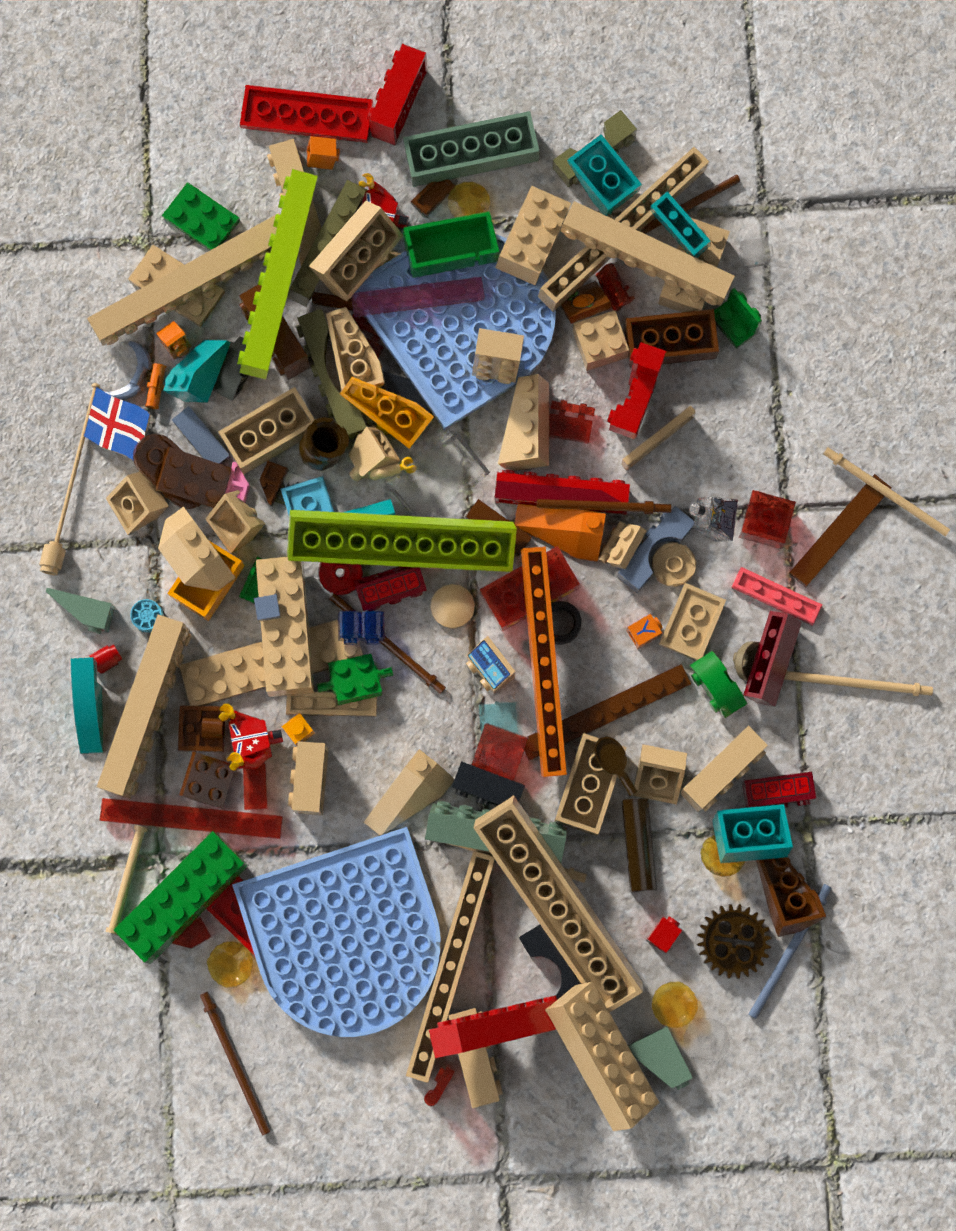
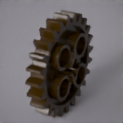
(737, 920)

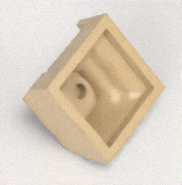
(234, 521)

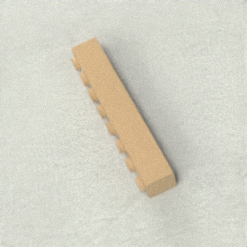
(647, 254)

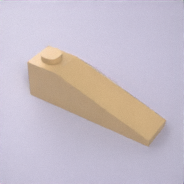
(352, 351)
(413, 790)

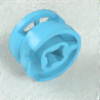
(144, 614)

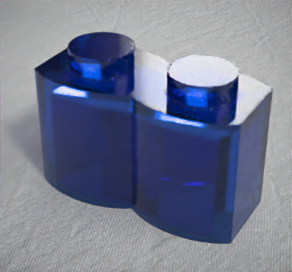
(361, 626)

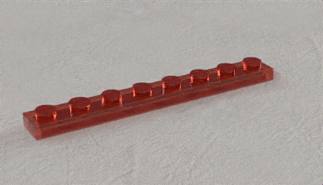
(191, 818)

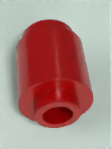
(106, 658)

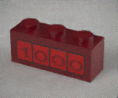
(389, 587)
(780, 790)

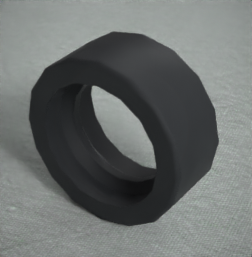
(570, 608)

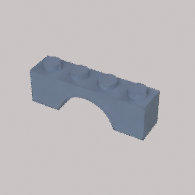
(673, 528)

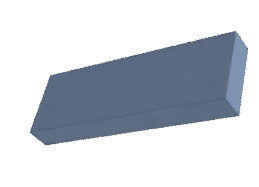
(200, 436)

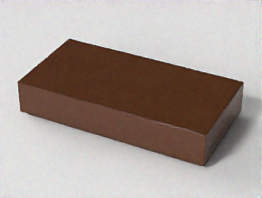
(432, 196)

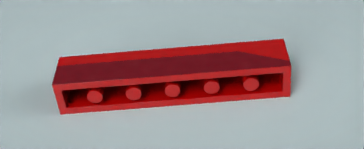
(529, 487)

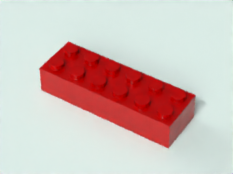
(492, 1027)

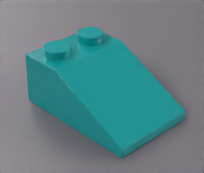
(604, 175)
(197, 373)

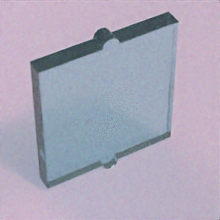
(500, 715)

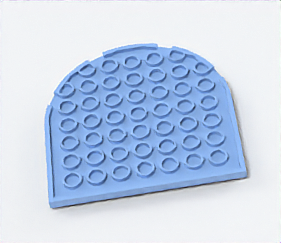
(440, 342)
(345, 935)

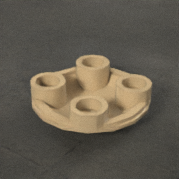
(452, 606)

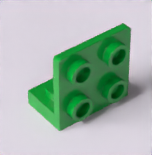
(737, 319)

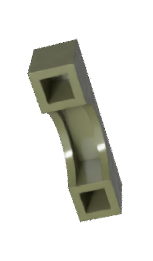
(618, 133)

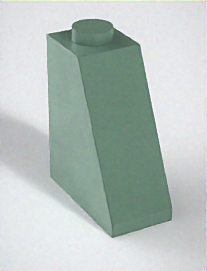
(662, 1057)

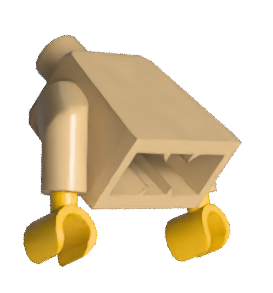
(375, 456)

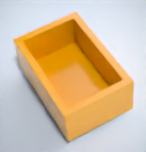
(206, 601)

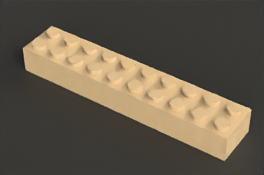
(557, 903)

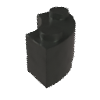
(230, 380)

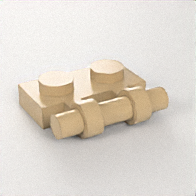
(622, 545)

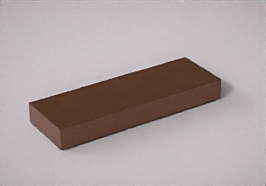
(481, 511)

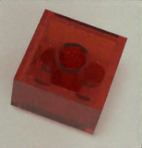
(767, 519)

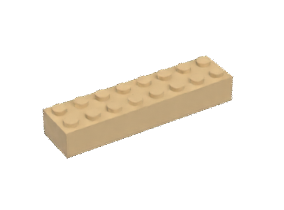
(144, 707)

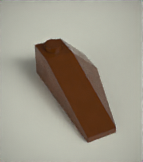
(788, 897)

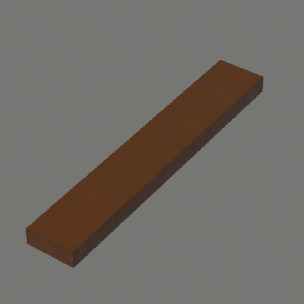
(837, 533)

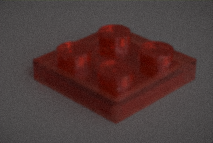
(500, 751)

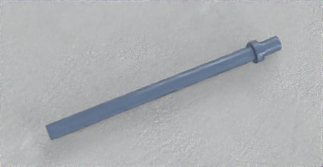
(783, 962)

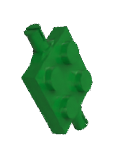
(354, 679)

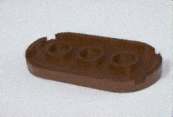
(149, 458)

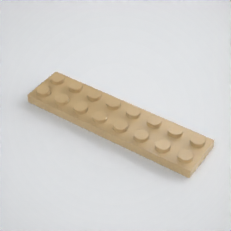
(243, 668)

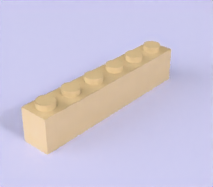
(285, 158)

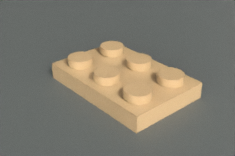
(692, 622)

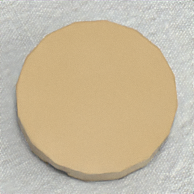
(673, 564)

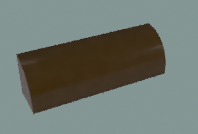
(639, 845)

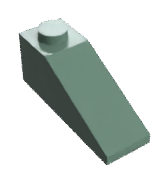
(90, 612)

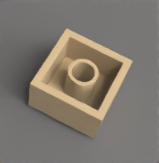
(600, 340)

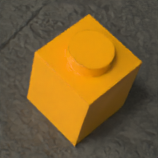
(298, 729)

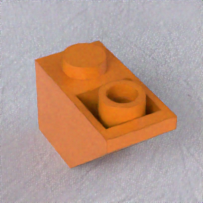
(174, 340)

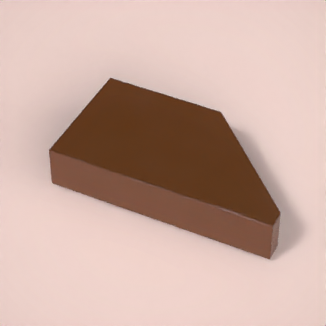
(272, 480)

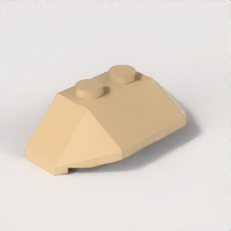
(192, 553)

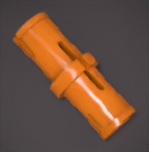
(155, 386)

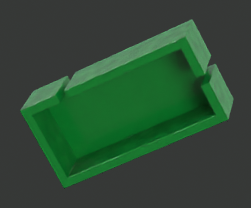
(450, 244)

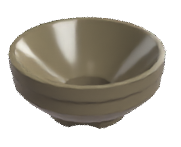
(744, 659)

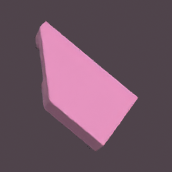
(238, 482)

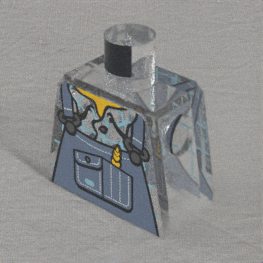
(715, 517)

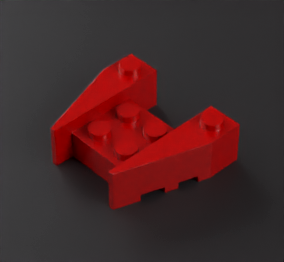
(642, 381)

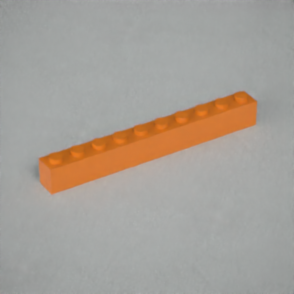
(543, 661)

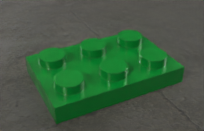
(200, 217)

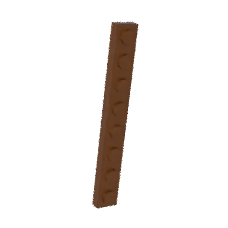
(616, 707)

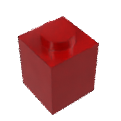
(664, 934)

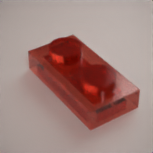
(255, 788)

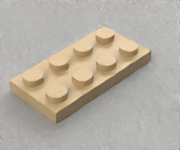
(158, 264)

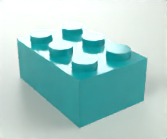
(752, 833)

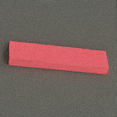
(776, 596)

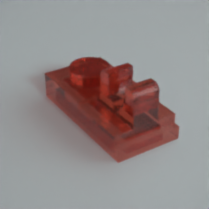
(613, 287)

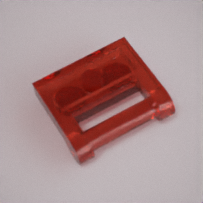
(442, 1079)

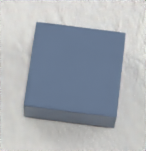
(267, 607)

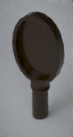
(613, 760)

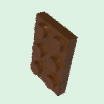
(193, 478)

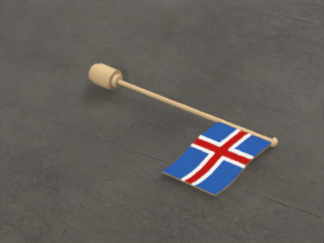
(113, 426)

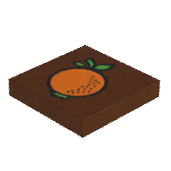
(585, 302)

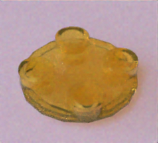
(468, 199)
(711, 860)
(230, 964)
(674, 1004)

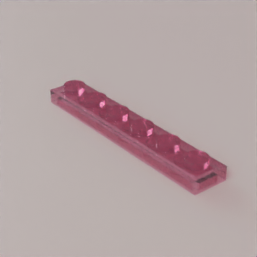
(417, 296)

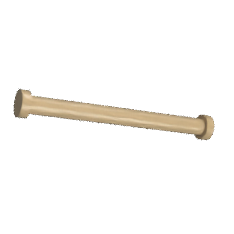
(127, 877)

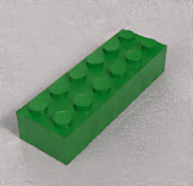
(181, 898)

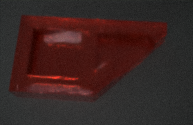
(194, 935)

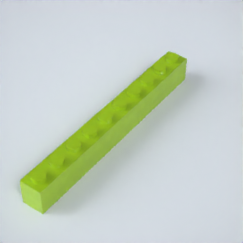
(278, 274)

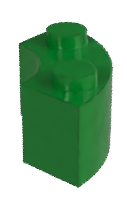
(720, 688)

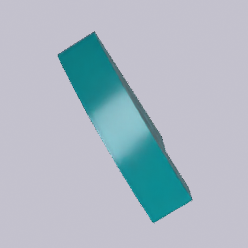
(87, 705)

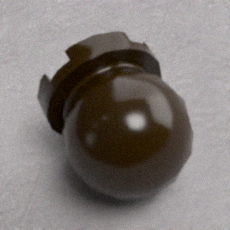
(323, 444)

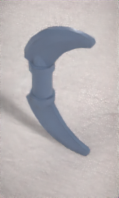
(144, 364)

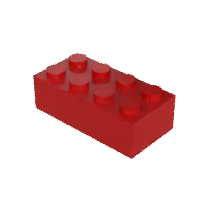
(398, 94)

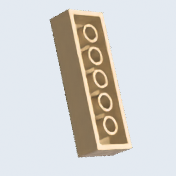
(286, 638)
(602, 1056)

